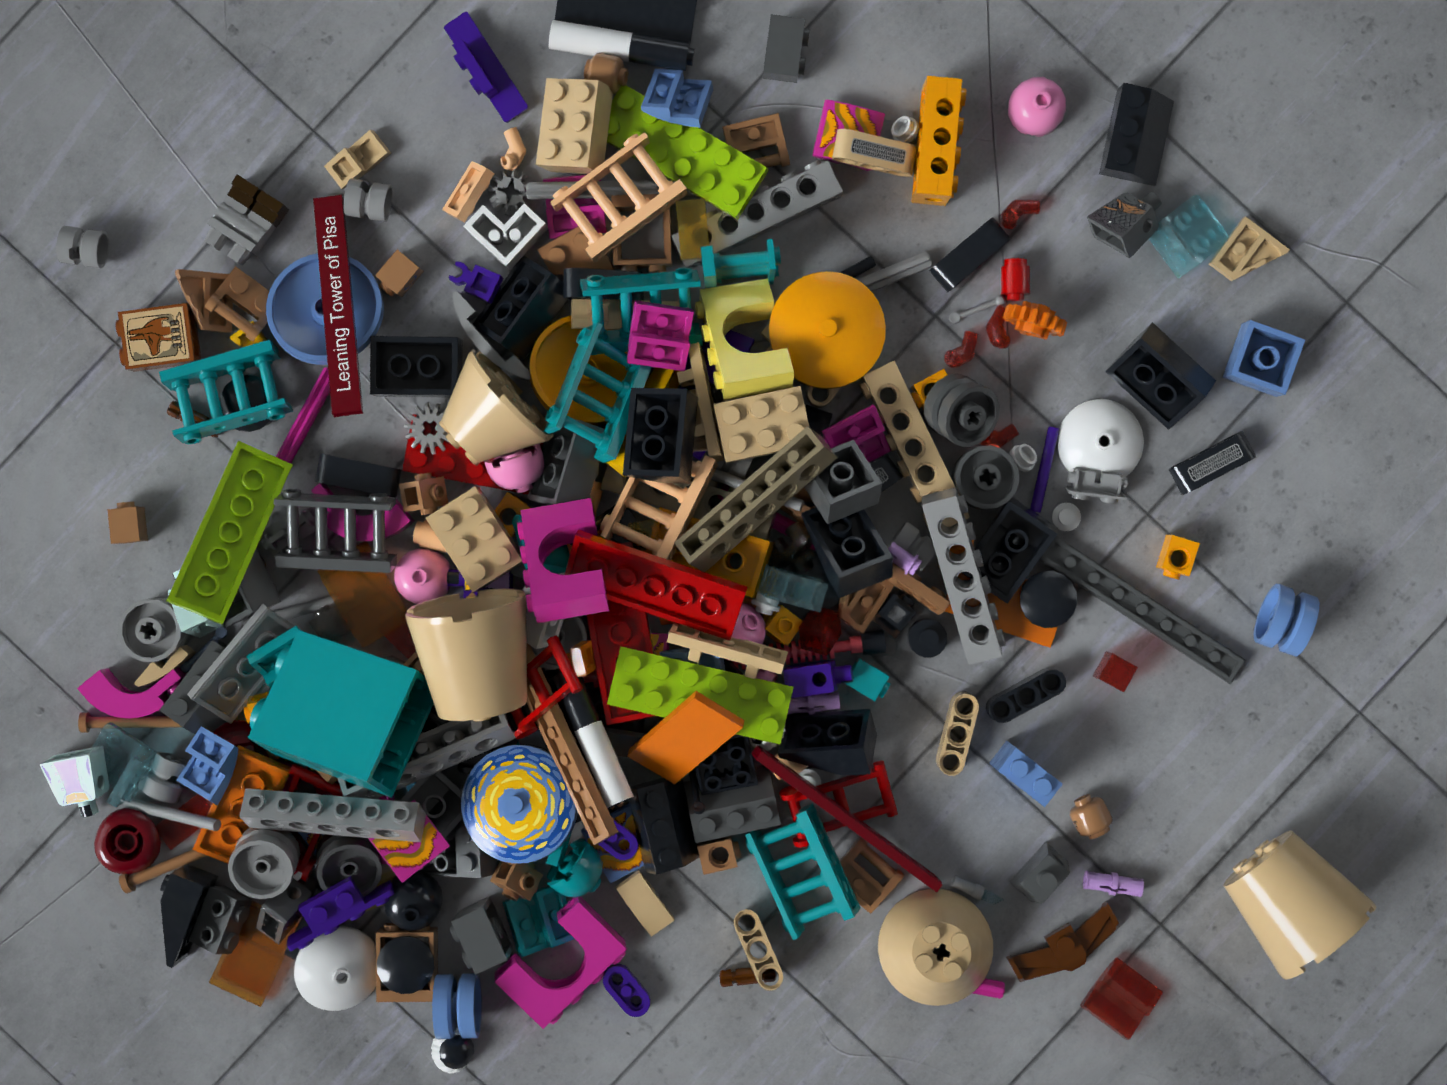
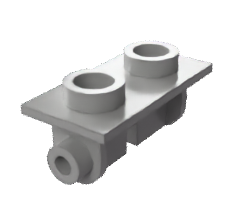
(1084, 486)
(276, 535)

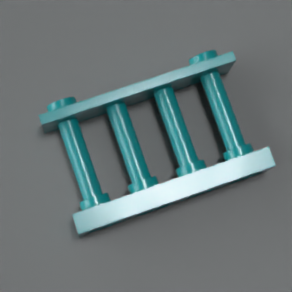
(740, 265)
(598, 285)
(207, 371)
(610, 441)
(819, 850)

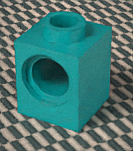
(869, 680)

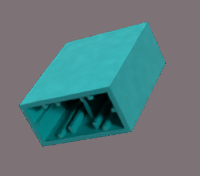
(342, 712)

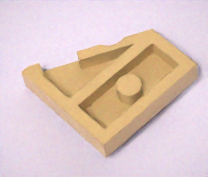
(1246, 250)

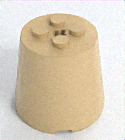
(473, 652)
(1296, 903)

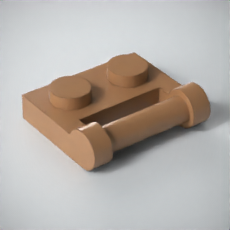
(759, 134)
(245, 294)
(865, 887)

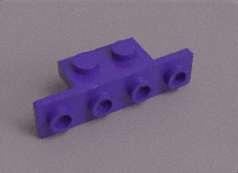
(485, 67)
(334, 907)

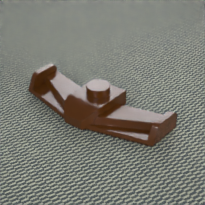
(1066, 947)

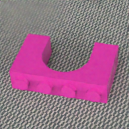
(554, 594)
(547, 998)

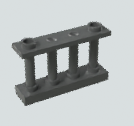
(321, 556)

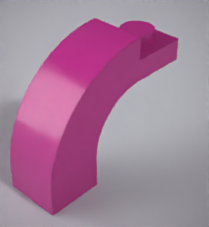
(395, 520)
(114, 699)

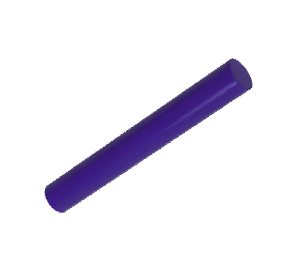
(1044, 469)

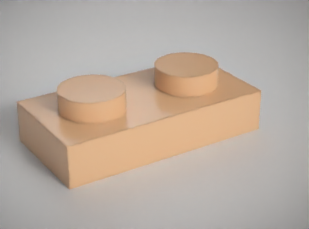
(468, 191)

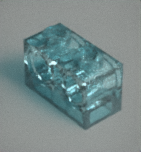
(793, 588)

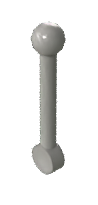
(955, 317)

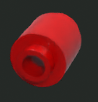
(1015, 279)

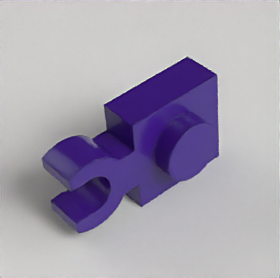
(479, 282)

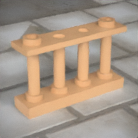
(645, 209)
(675, 523)

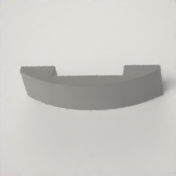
(466, 314)

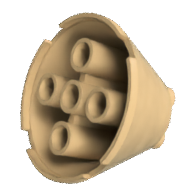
(489, 414)
(926, 922)

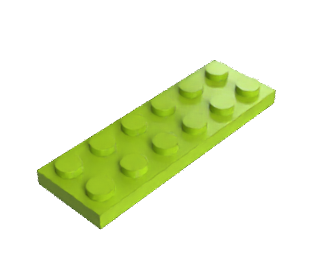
(689, 154)
(229, 533)
(661, 684)

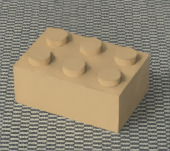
(574, 125)
(760, 423)
(475, 539)

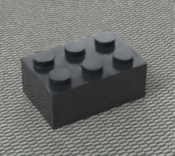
(414, 366)

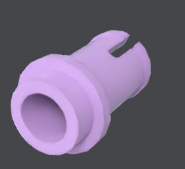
(905, 559)

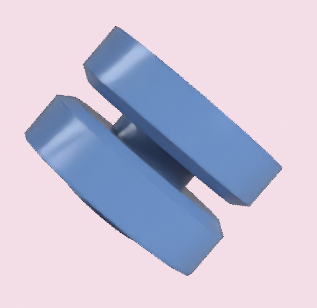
(1286, 620)
(457, 1006)

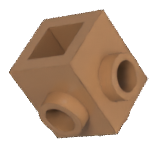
(424, 494)
(517, 880)

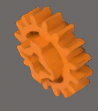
(1035, 320)

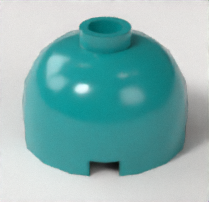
(579, 871)

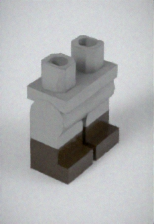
(246, 218)

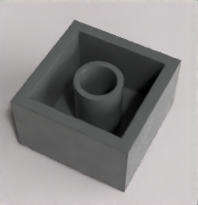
(845, 484)
(481, 936)

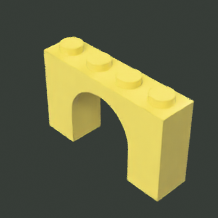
(740, 372)

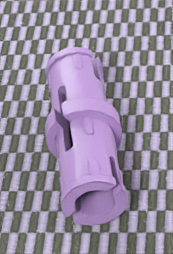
(815, 703)
(1113, 883)

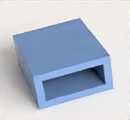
(1025, 773)

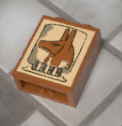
(158, 337)

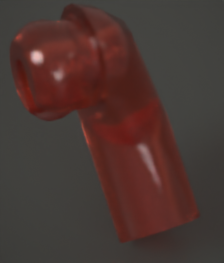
(1016, 210)
(996, 330)
(963, 353)
(1001, 437)

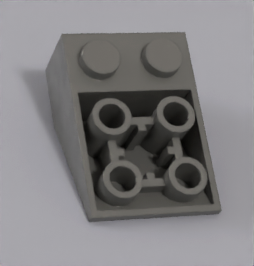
(461, 858)

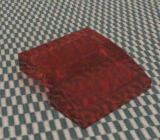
(1121, 998)

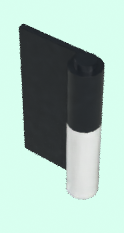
(634, 30)
(591, 740)

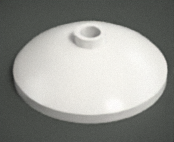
(1080, 436)
(327, 956)

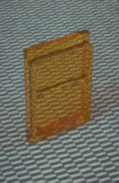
(365, 601)
(253, 963)

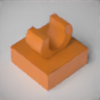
(582, 658)

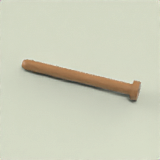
(86, 722)
(128, 882)

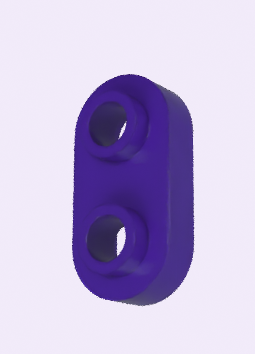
(612, 846)
(626, 989)

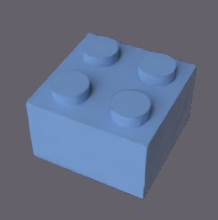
(1263, 358)

